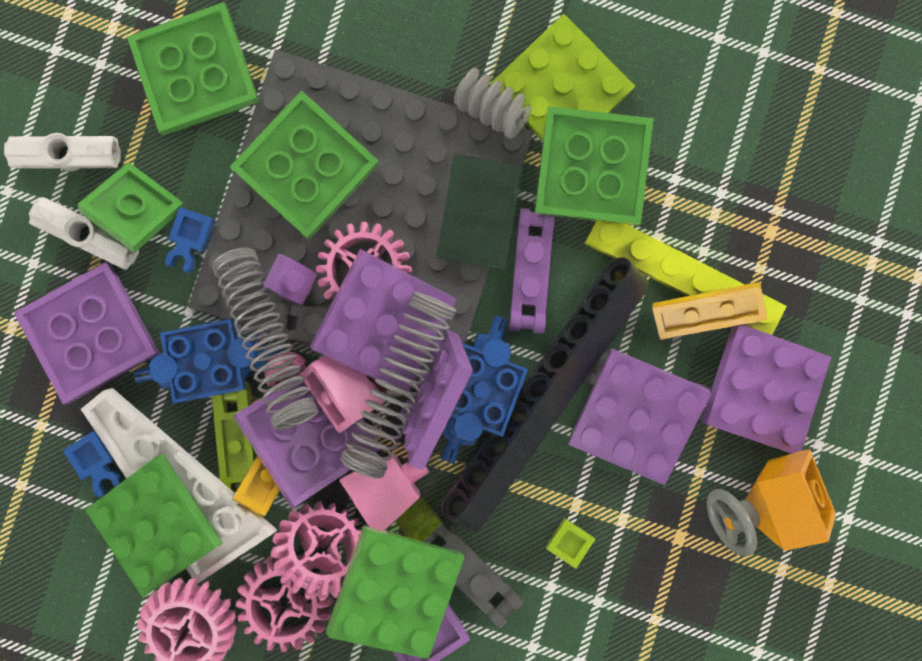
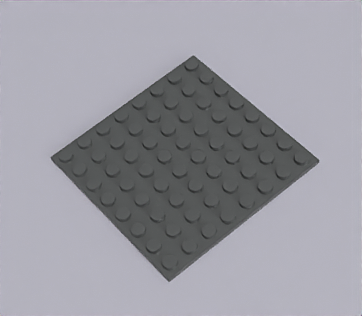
(403, 194)

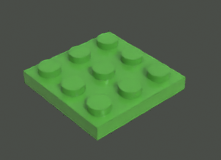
(193, 69)
(305, 165)
(594, 165)
(153, 525)
(395, 593)

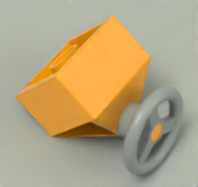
(784, 503)

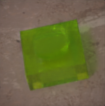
(419, 520)

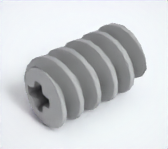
(491, 105)

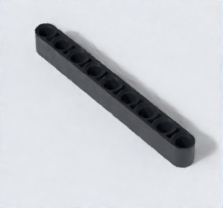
(546, 394)

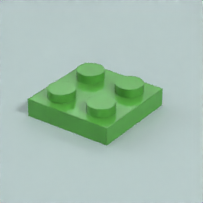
(130, 207)

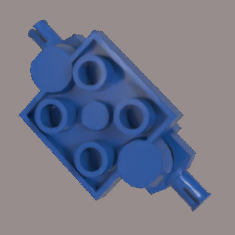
(203, 361)
(488, 393)

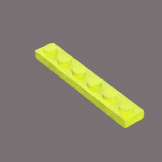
(671, 266)

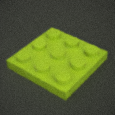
(564, 72)

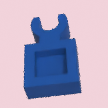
(191, 233)
(92, 459)

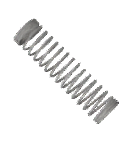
(295, 412)
(374, 465)

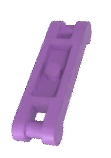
(531, 272)

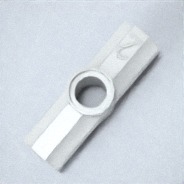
(45, 151)
(68, 225)

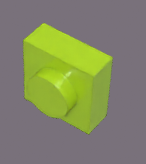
(570, 543)

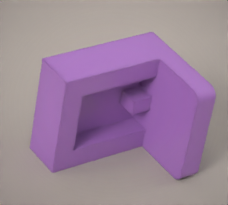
(290, 279)

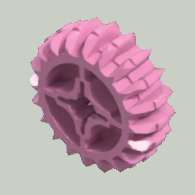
(339, 251)
(305, 526)
(269, 598)
(165, 624)

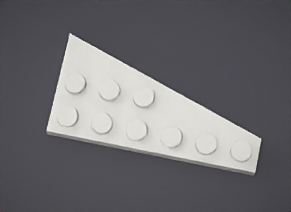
(137, 440)

